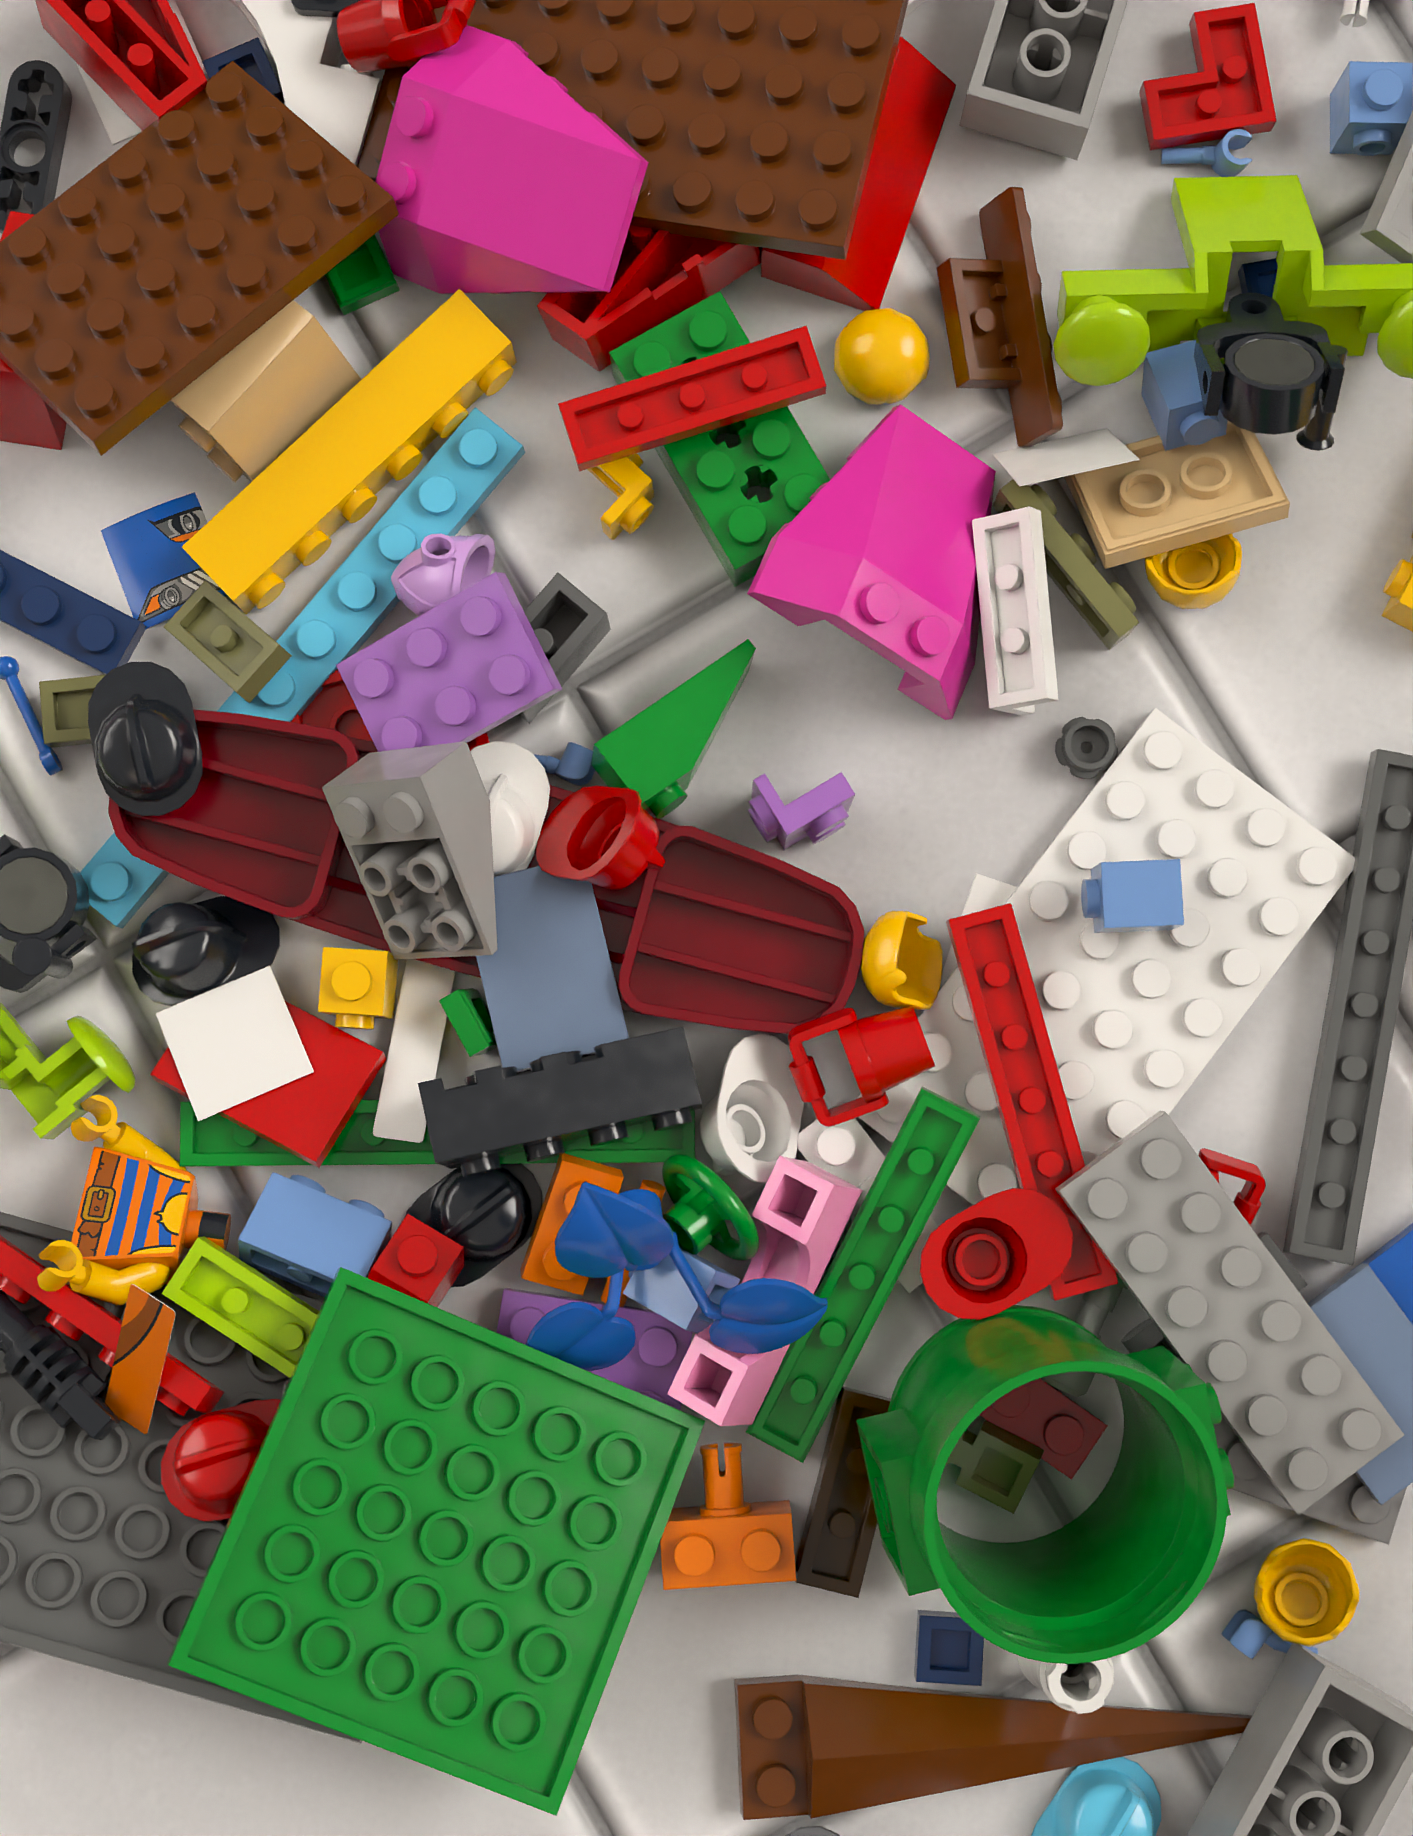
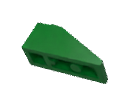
(668, 740)

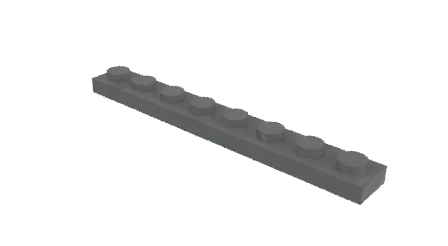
(1357, 1020)

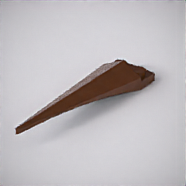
(860, 1745)

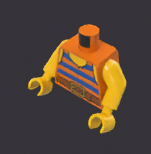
(132, 1215)

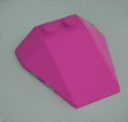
(503, 177)
(891, 556)

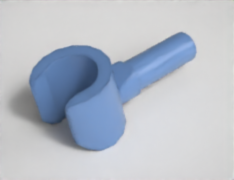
(1215, 155)
(574, 765)
(1250, 1633)

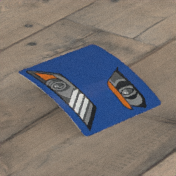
(151, 560)

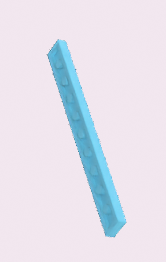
(339, 617)

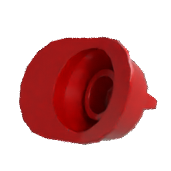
(599, 838)
(996, 1253)
(213, 1457)

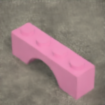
(798, 1231)

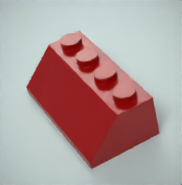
(899, 161)

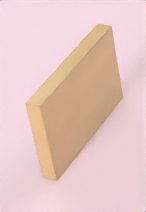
(1178, 496)

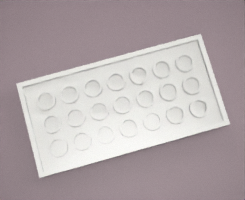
(1138, 1008)

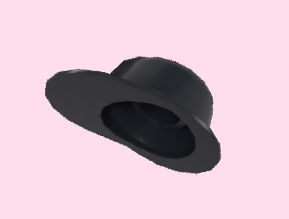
(145, 738)
(201, 946)
(482, 1213)

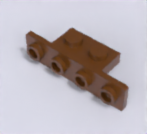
(1000, 321)

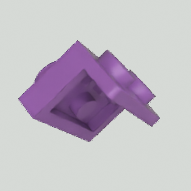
(811, 815)

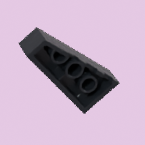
(561, 1101)

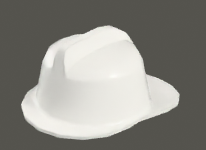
(517, 799)
(755, 1110)

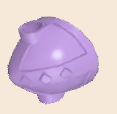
(442, 569)

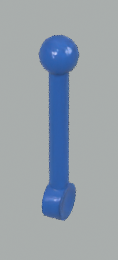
(8, 671)

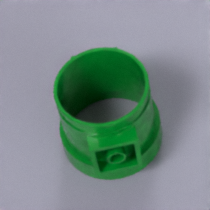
(1114, 1569)

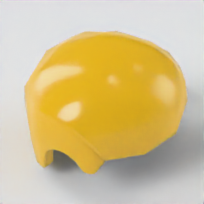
(881, 356)
(1196, 573)
(902, 963)
(1306, 1592)

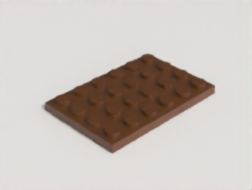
(176, 254)

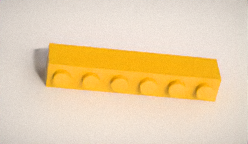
(353, 453)

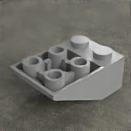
(421, 848)

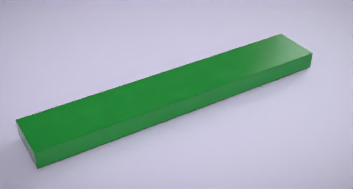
(864, 1272)

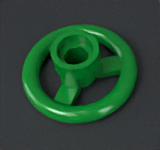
(701, 1213)

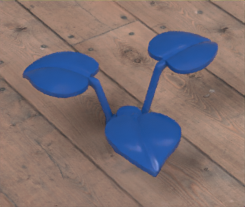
(629, 1232)

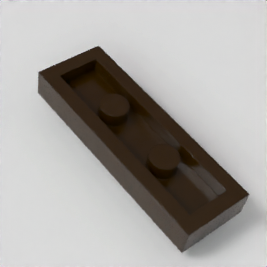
(842, 1507)

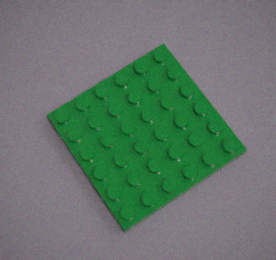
(440, 1543)

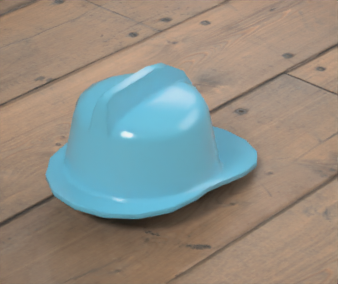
(1103, 1800)

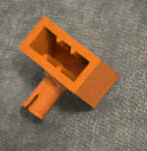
(726, 1536)

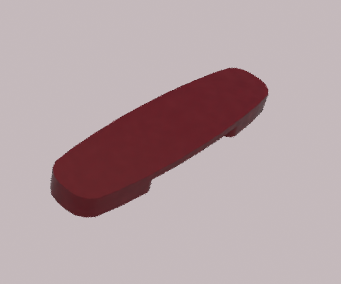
(701, 941)

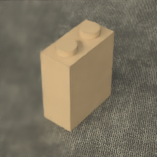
(265, 393)

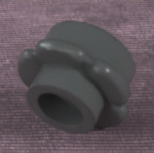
(1096, 733)

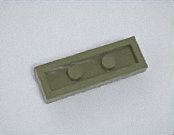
(1071, 567)

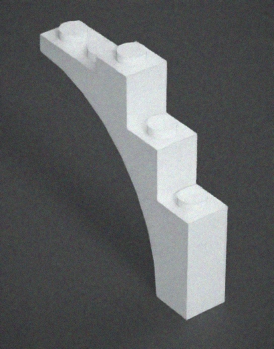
(306, 54)

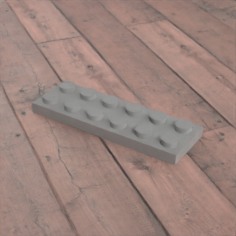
(1229, 1311)

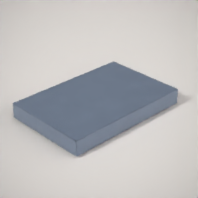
(551, 971)
(1380, 1347)

